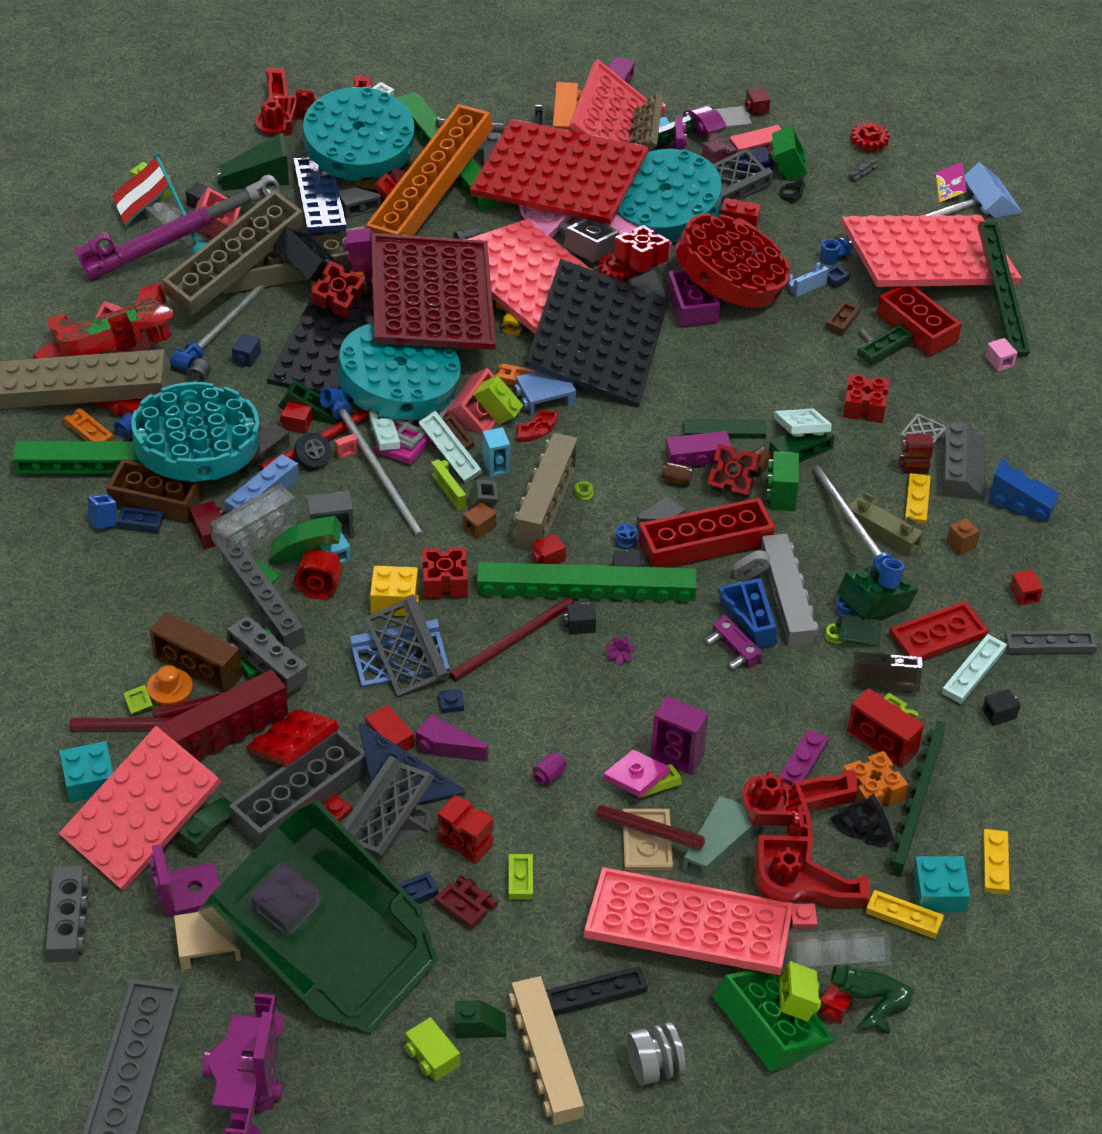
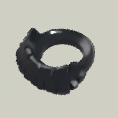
(794, 197)

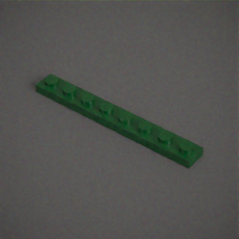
(1003, 287)
(915, 804)

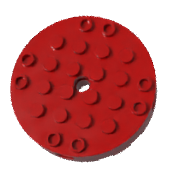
(726, 264)

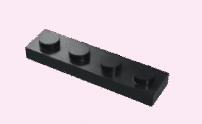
(596, 990)

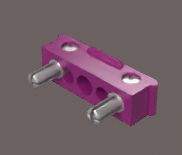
(737, 642)

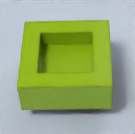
(138, 700)

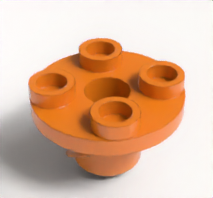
(169, 686)

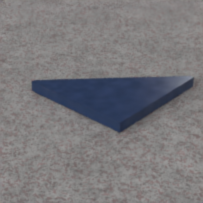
(377, 751)

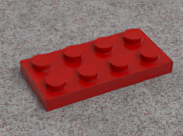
(939, 631)

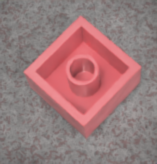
(220, 223)

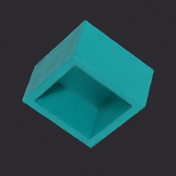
(85, 769)
(941, 883)

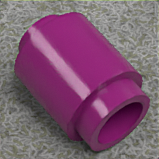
(549, 769)

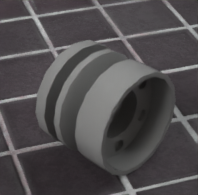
(657, 1053)

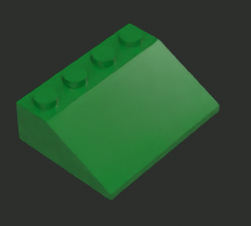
(753, 1006)

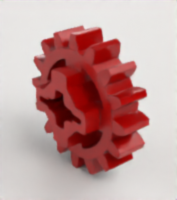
(870, 136)
(615, 268)

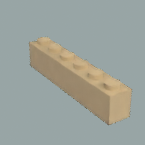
(547, 1051)

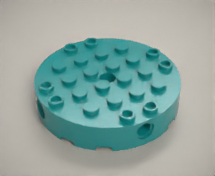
(358, 133)
(671, 191)
(397, 378)
(195, 431)

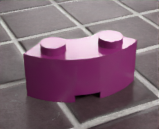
(706, 120)

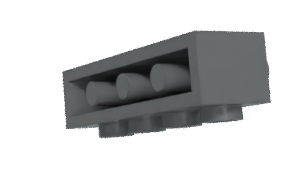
(267, 653)

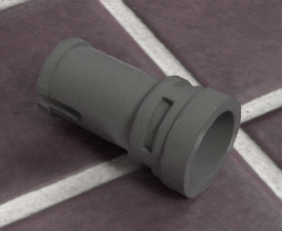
(466, 234)

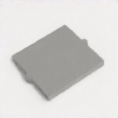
(735, 116)

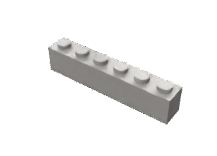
(789, 591)

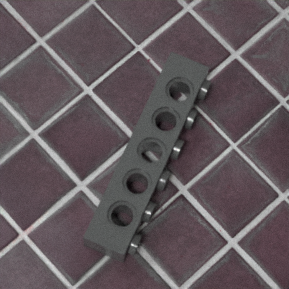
(263, 596)

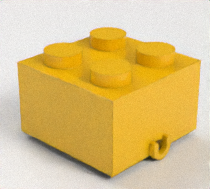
(391, 586)

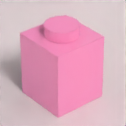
(1001, 354)

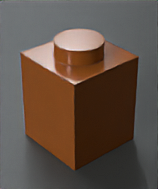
(479, 520)
(963, 536)

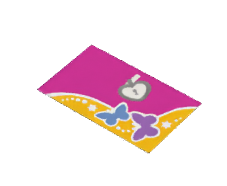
(951, 182)

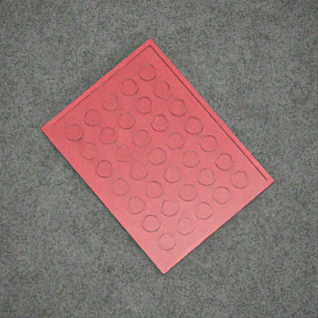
(921, 250)
(523, 269)

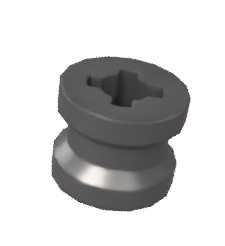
(198, 370)

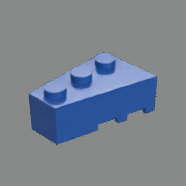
(1021, 494)
(750, 611)

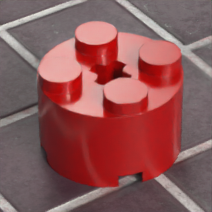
(318, 574)

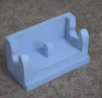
(808, 281)

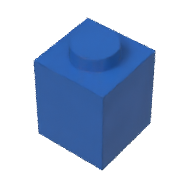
(101, 511)

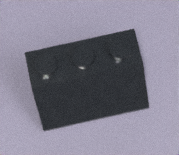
(304, 253)

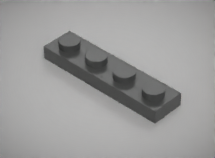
(1050, 641)

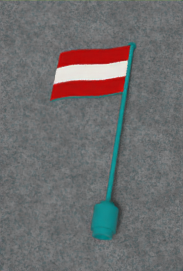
(144, 190)

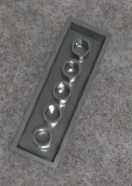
(313, 776)

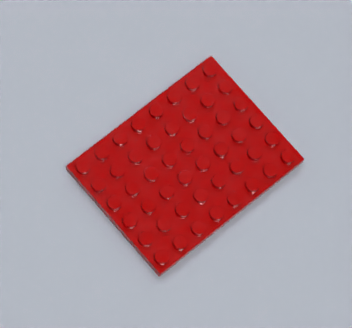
(560, 171)

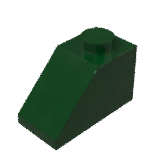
(478, 1020)

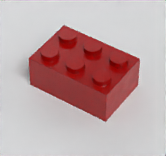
(885, 727)

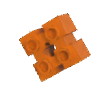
(878, 778)

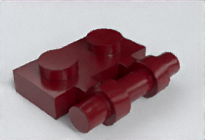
(463, 907)

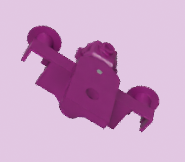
(247, 1081)

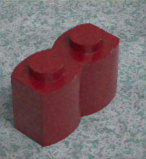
(916, 453)

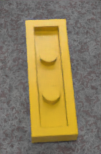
(918, 498)
(996, 861)
(904, 914)

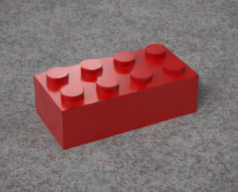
(927, 321)

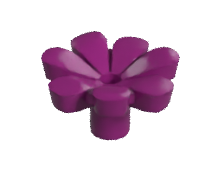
(618, 653)

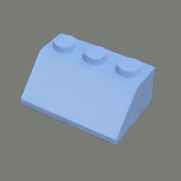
(990, 192)

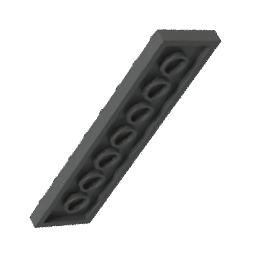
(133, 1058)

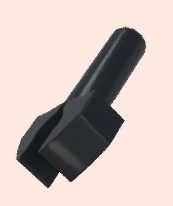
(538, 113)

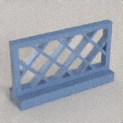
(365, 643)

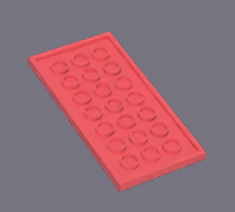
(689, 920)

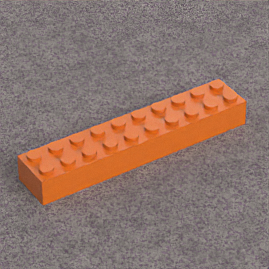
(432, 172)

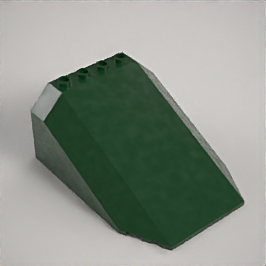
(354, 949)

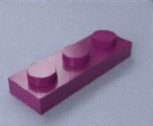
(804, 757)

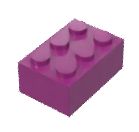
(691, 301)
(679, 735)

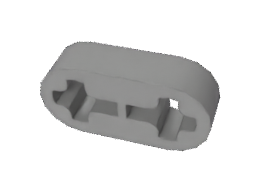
(751, 565)

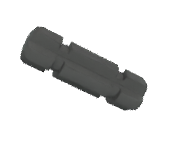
(863, 170)

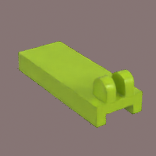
(448, 484)

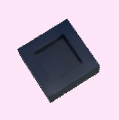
(837, 275)
(451, 701)

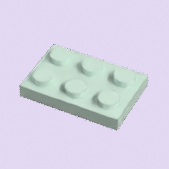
(802, 421)

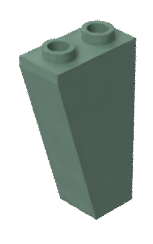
(724, 833)

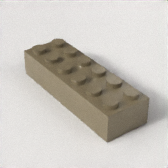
(545, 491)

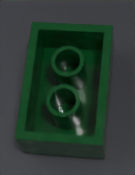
(870, 599)

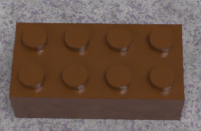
(142, 488)
(196, 652)

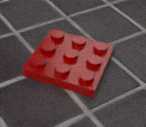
(292, 737)

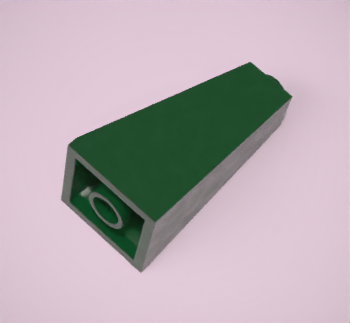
(252, 165)

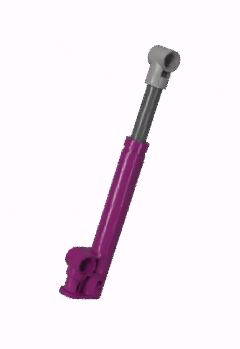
(103, 259)

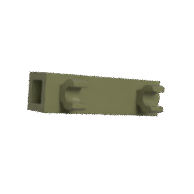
(885, 526)

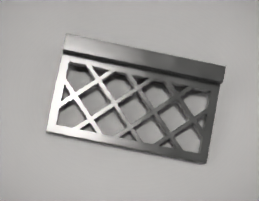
(747, 186)
(426, 644)
(377, 800)

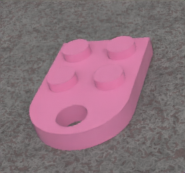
(544, 220)

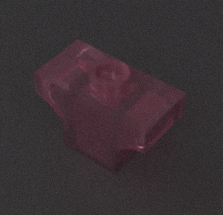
(717, 148)

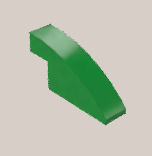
(312, 534)

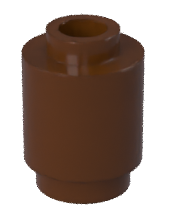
(766, 456)
(677, 474)

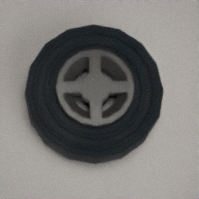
(318, 446)

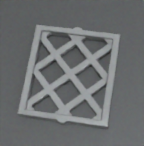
(930, 422)

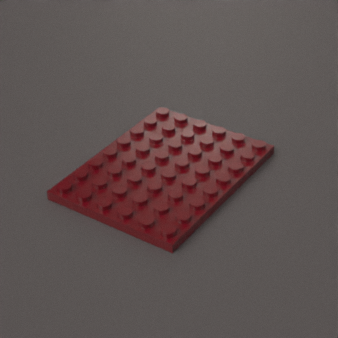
(431, 292)

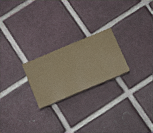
(647, 122)

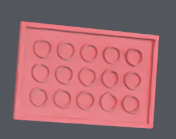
(606, 105)
(140, 807)

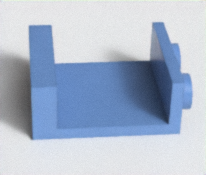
(540, 387)

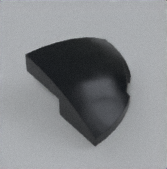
(865, 820)

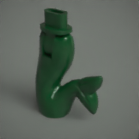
(867, 984)

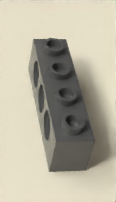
(59, 945)

